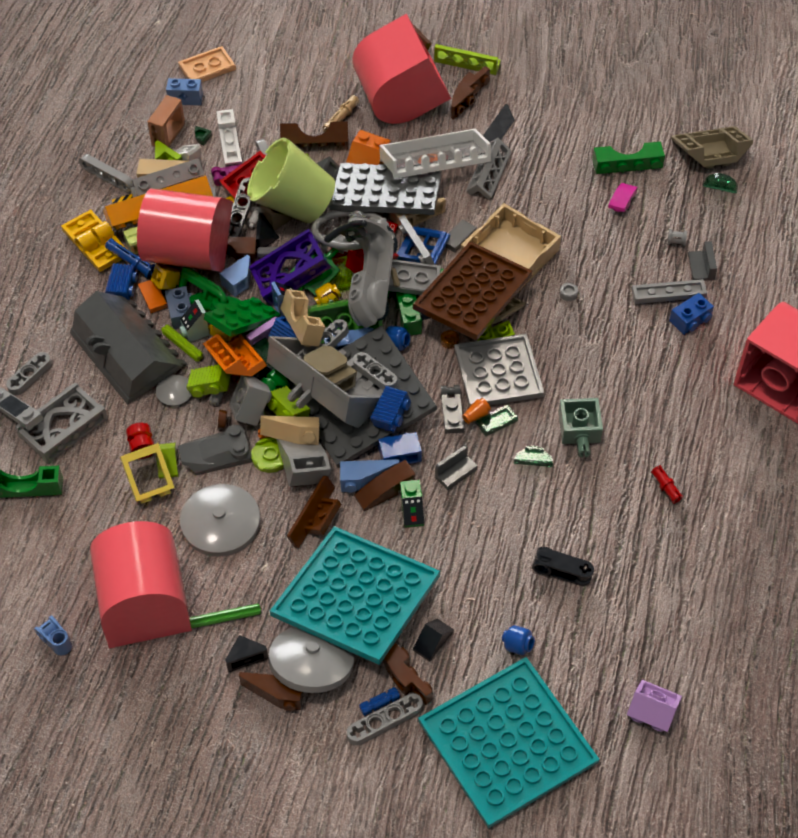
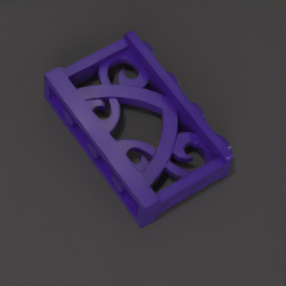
(293, 249)

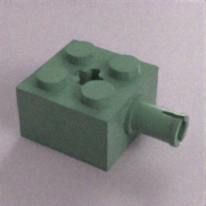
(580, 423)

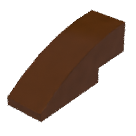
(384, 486)

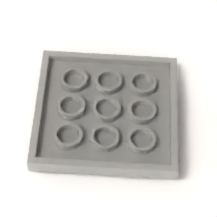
(499, 370)

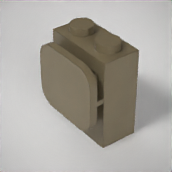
(333, 366)

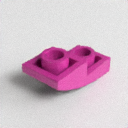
(622, 197)

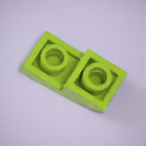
(501, 330)

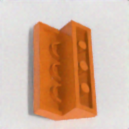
(236, 356)

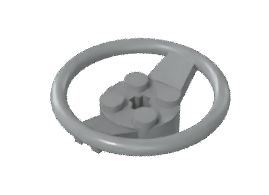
(340, 242)

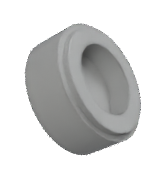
(568, 291)

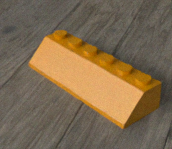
(128, 210)

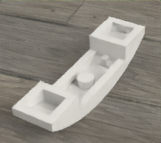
(229, 137)

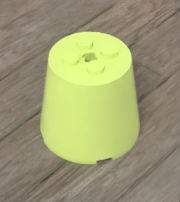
(291, 182)

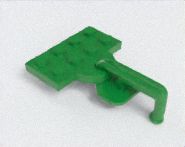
(227, 312)

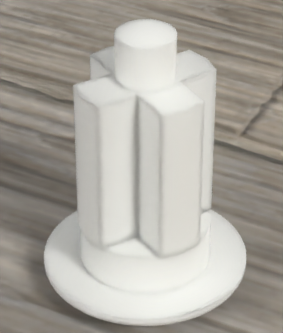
(253, 220)

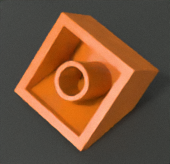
(366, 148)

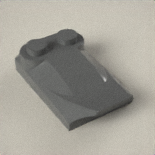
(216, 451)

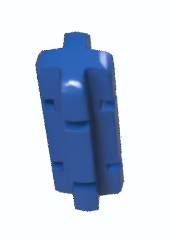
(379, 701)

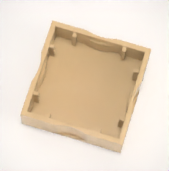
(517, 239)

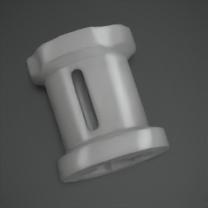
(671, 234)

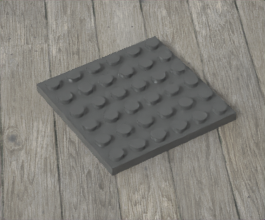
(348, 442)

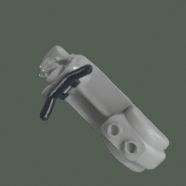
(370, 286)

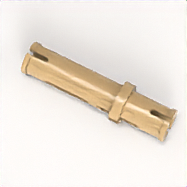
(345, 110)

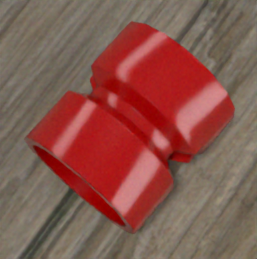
(139, 437)

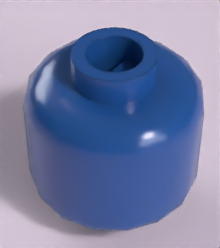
(399, 336)
(518, 640)

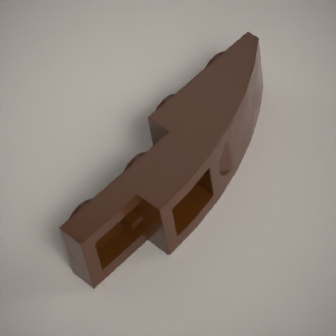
(466, 89)
(404, 676)

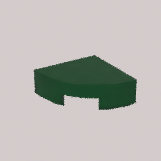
(202, 135)

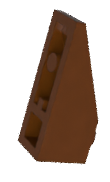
(272, 690)

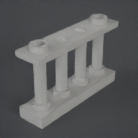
(167, 177)

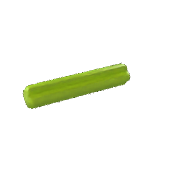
(182, 343)

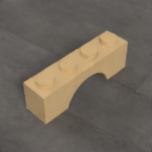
(307, 328)

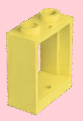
(162, 491)

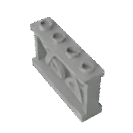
(68, 437)

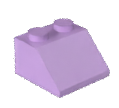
(654, 706)

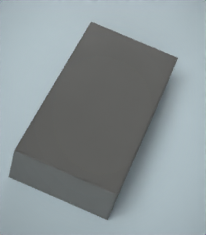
(459, 235)

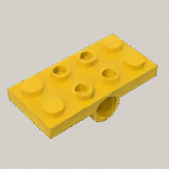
(90, 237)

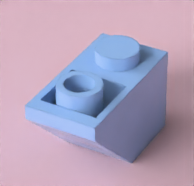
(237, 276)

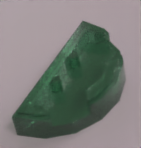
(721, 182)
(533, 456)

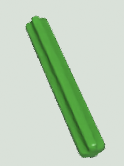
(226, 615)

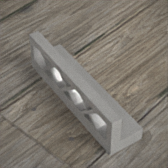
(481, 173)

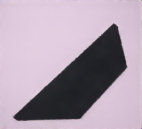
(500, 124)

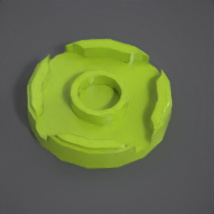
(267, 456)

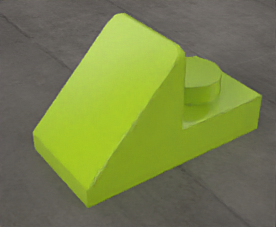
(163, 152)

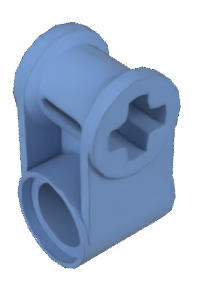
(52, 633)

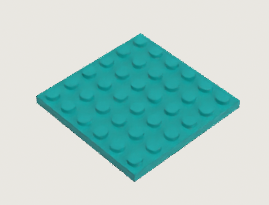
(355, 594)
(508, 741)

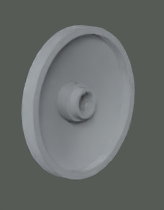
(220, 520)
(308, 662)

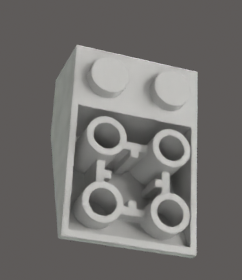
(303, 462)

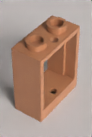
(166, 120)

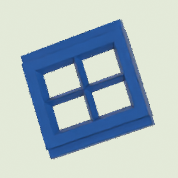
(437, 250)

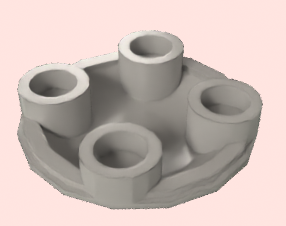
(173, 391)

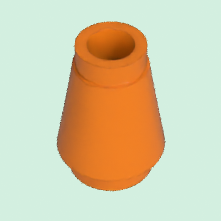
(476, 411)

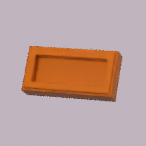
(153, 296)

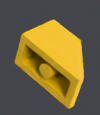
(165, 277)

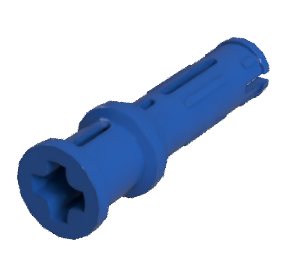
(142, 266)

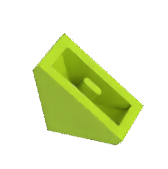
(170, 456)

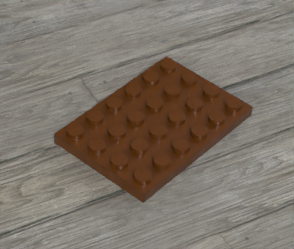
(472, 290)

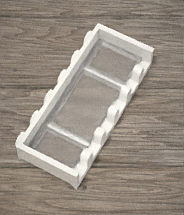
(435, 153)

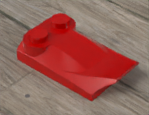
(232, 180)

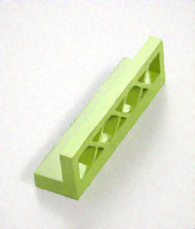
(465, 59)

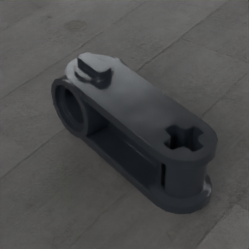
(562, 566)

